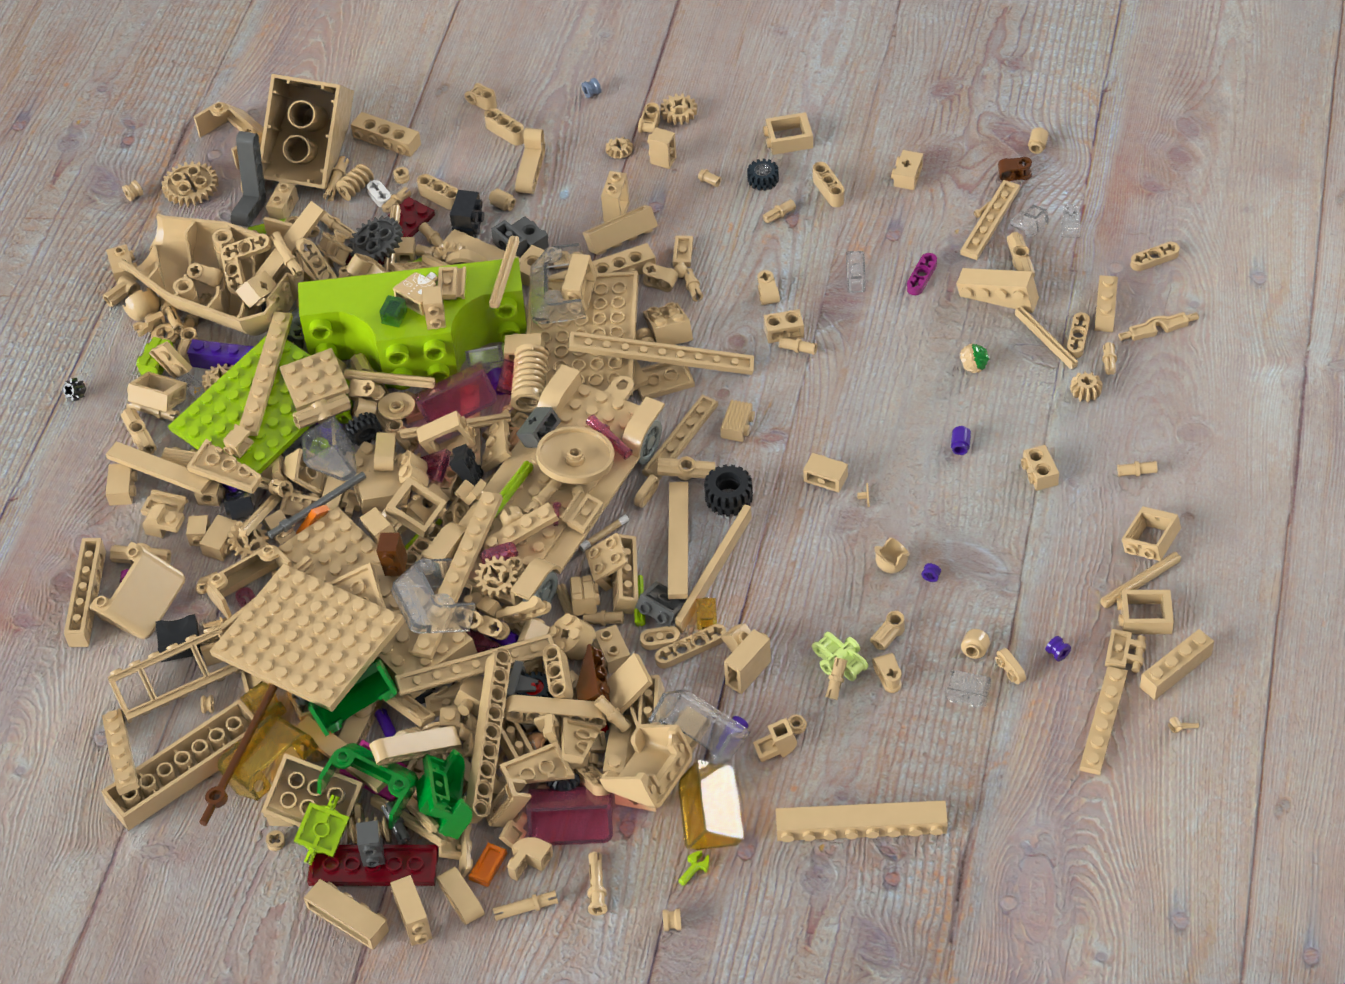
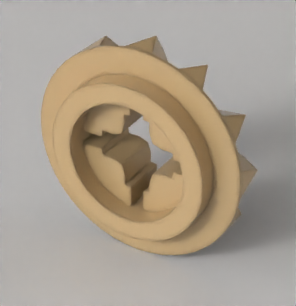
(614, 152)
(161, 329)

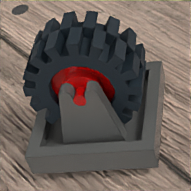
(522, 684)

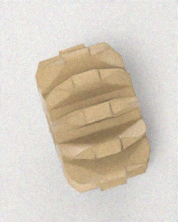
(1086, 386)

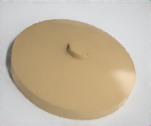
(575, 455)

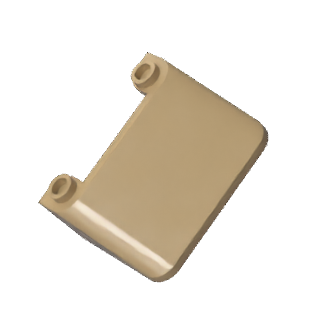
(142, 594)

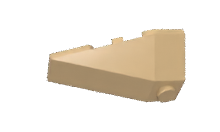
(619, 747)

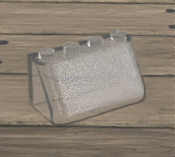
(330, 450)

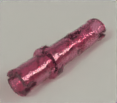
(620, 447)

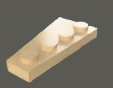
(219, 466)

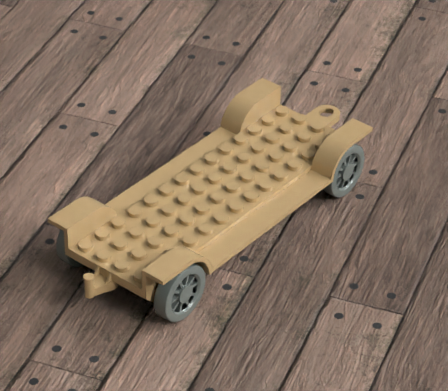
(554, 546)

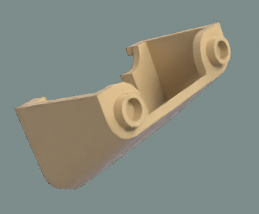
(655, 766)

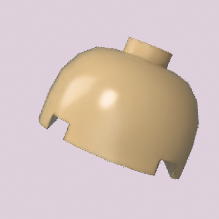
(142, 304)

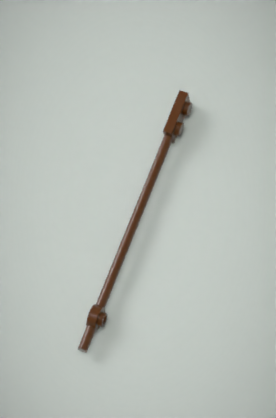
(217, 796)

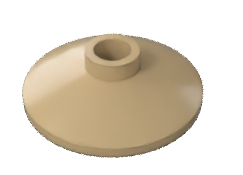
(396, 405)

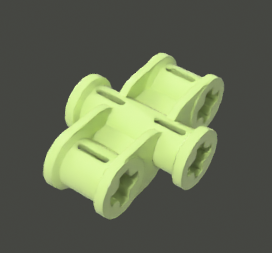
(832, 647)

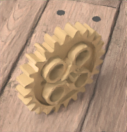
(179, 190)

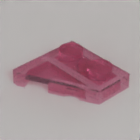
(437, 464)

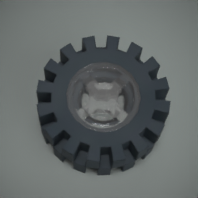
(763, 174)

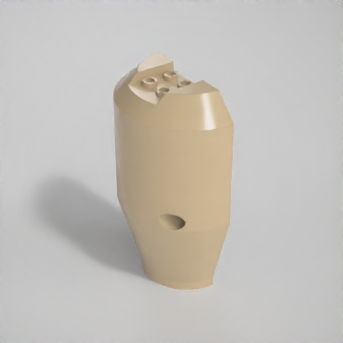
(200, 241)

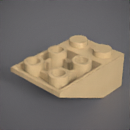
(668, 324)

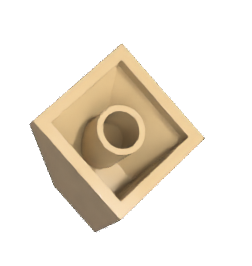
(301, 474)

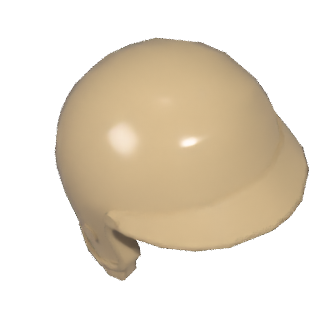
(892, 556)

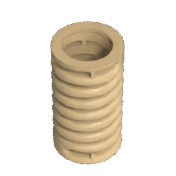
(528, 376)

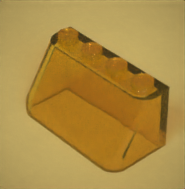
(710, 806)

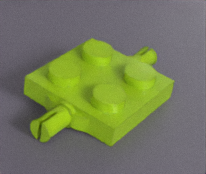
(321, 829)

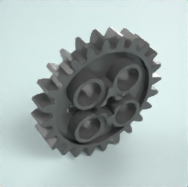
(377, 238)

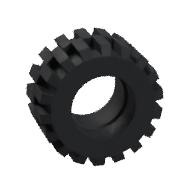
(728, 478)

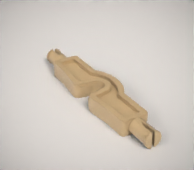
(1167, 323)

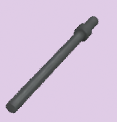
(286, 524)

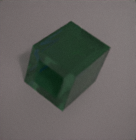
(393, 311)

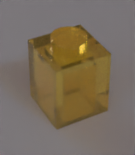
(706, 612)

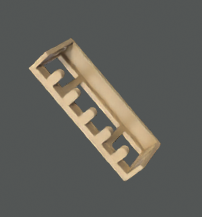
(180, 692)

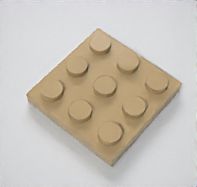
(314, 379)

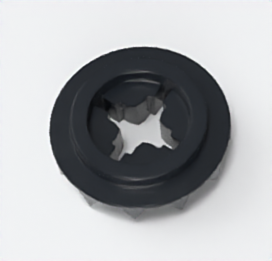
(564, 785)

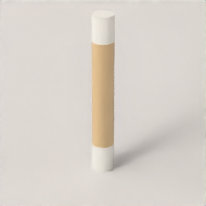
(604, 532)

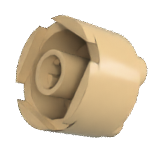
(572, 636)

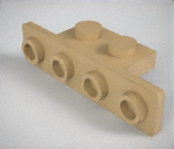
(459, 850)

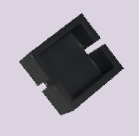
(467, 213)

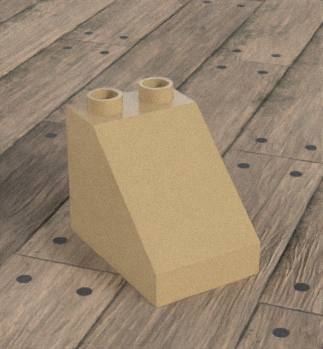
(304, 130)

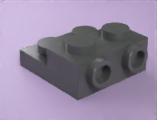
(655, 603)

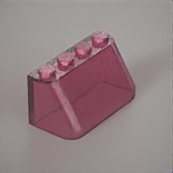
(462, 392)
(570, 816)

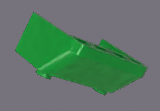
(372, 686)
(399, 779)

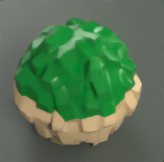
(974, 358)

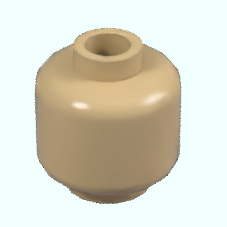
(975, 643)

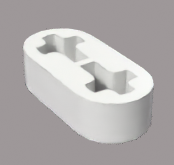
(382, 192)

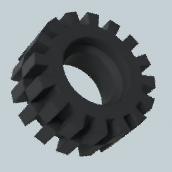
(363, 428)

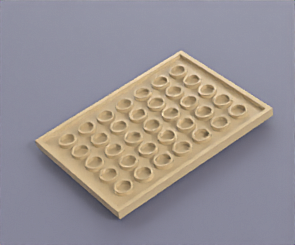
(609, 313)
(308, 637)

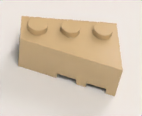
(646, 703)

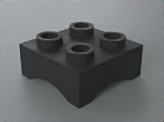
(465, 464)
(176, 632)

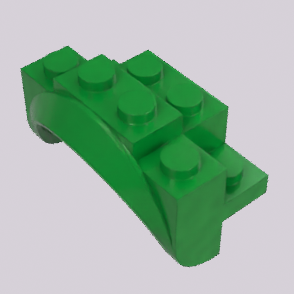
(441, 793)

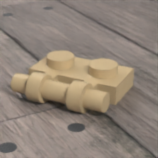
(1119, 647)

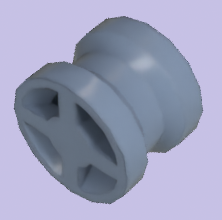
(591, 87)

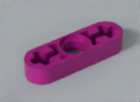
(922, 280)

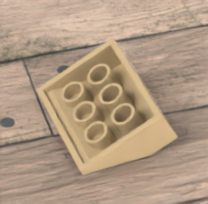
(297, 787)

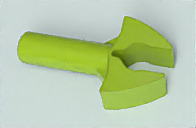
(692, 858)

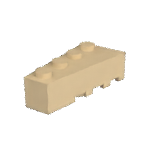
(999, 287)

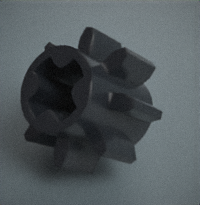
(74, 389)

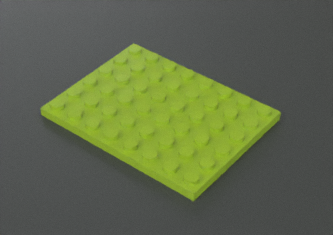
(223, 405)

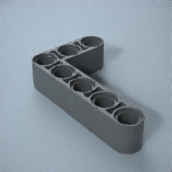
(251, 178)

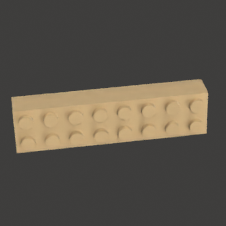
(179, 766)

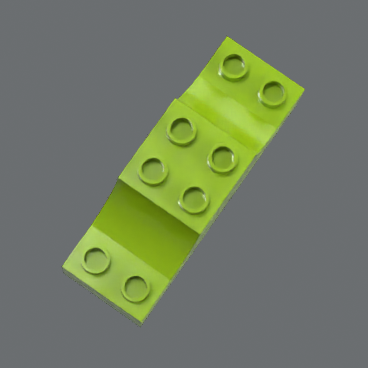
(347, 319)

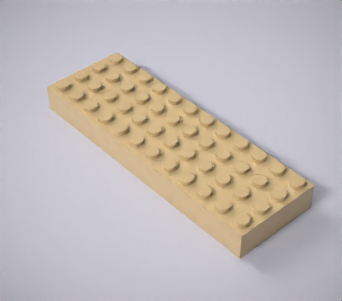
(341, 547)

